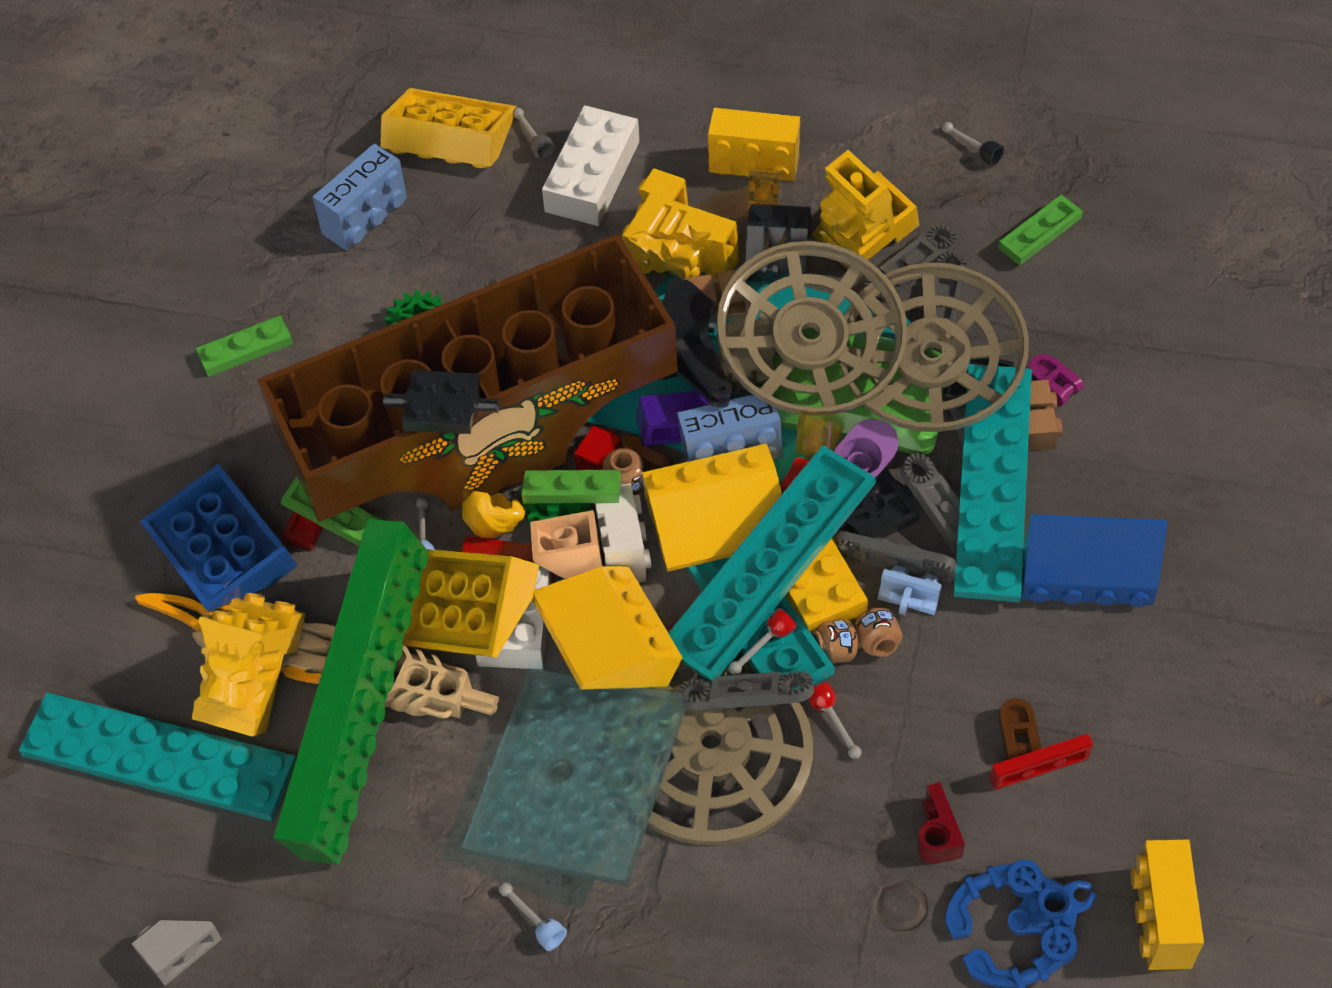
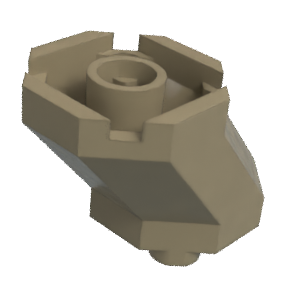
(741, 357)

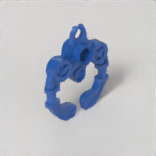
(1028, 918)

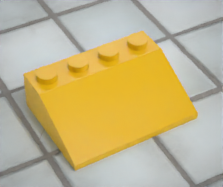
(446, 127)
(710, 504)
(470, 602)
(608, 630)

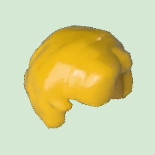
(491, 515)

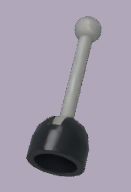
(989, 151)

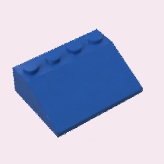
(218, 541)
(1093, 559)

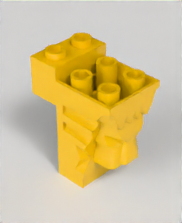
(863, 209)
(678, 236)
(244, 662)

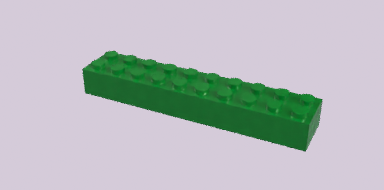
(352, 693)

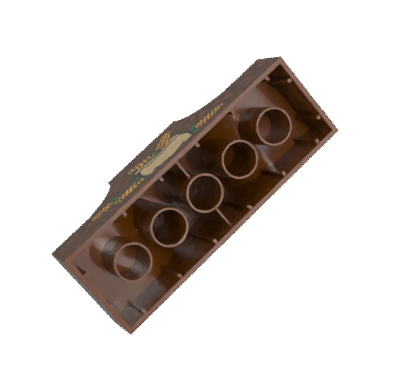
(543, 344)

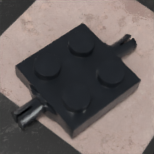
(441, 402)
(883, 509)

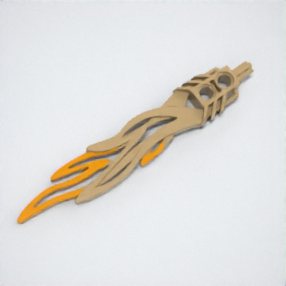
(309, 661)

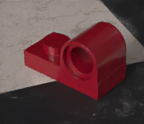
(942, 827)

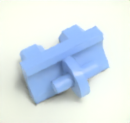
(909, 591)

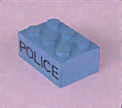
(360, 197)
(740, 425)

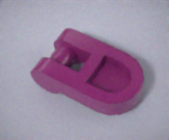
(1049, 368)

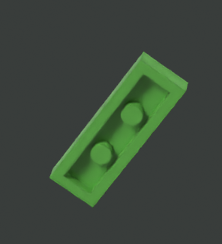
(1040, 230)
(244, 346)
(571, 486)
(347, 524)

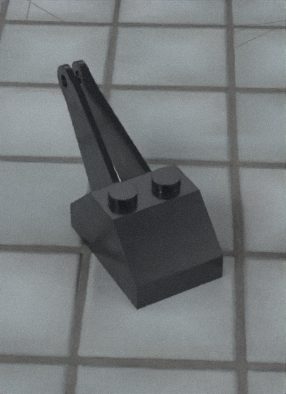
(773, 226)
(696, 357)

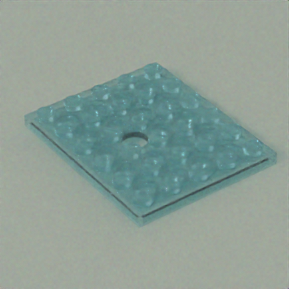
(600, 814)

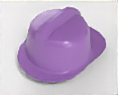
(869, 445)

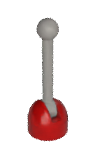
(778, 625)
(823, 701)

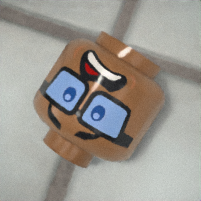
(629, 464)
(878, 632)
(838, 640)

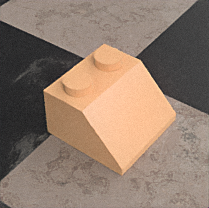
(567, 544)

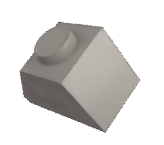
(174, 946)

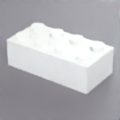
(591, 165)

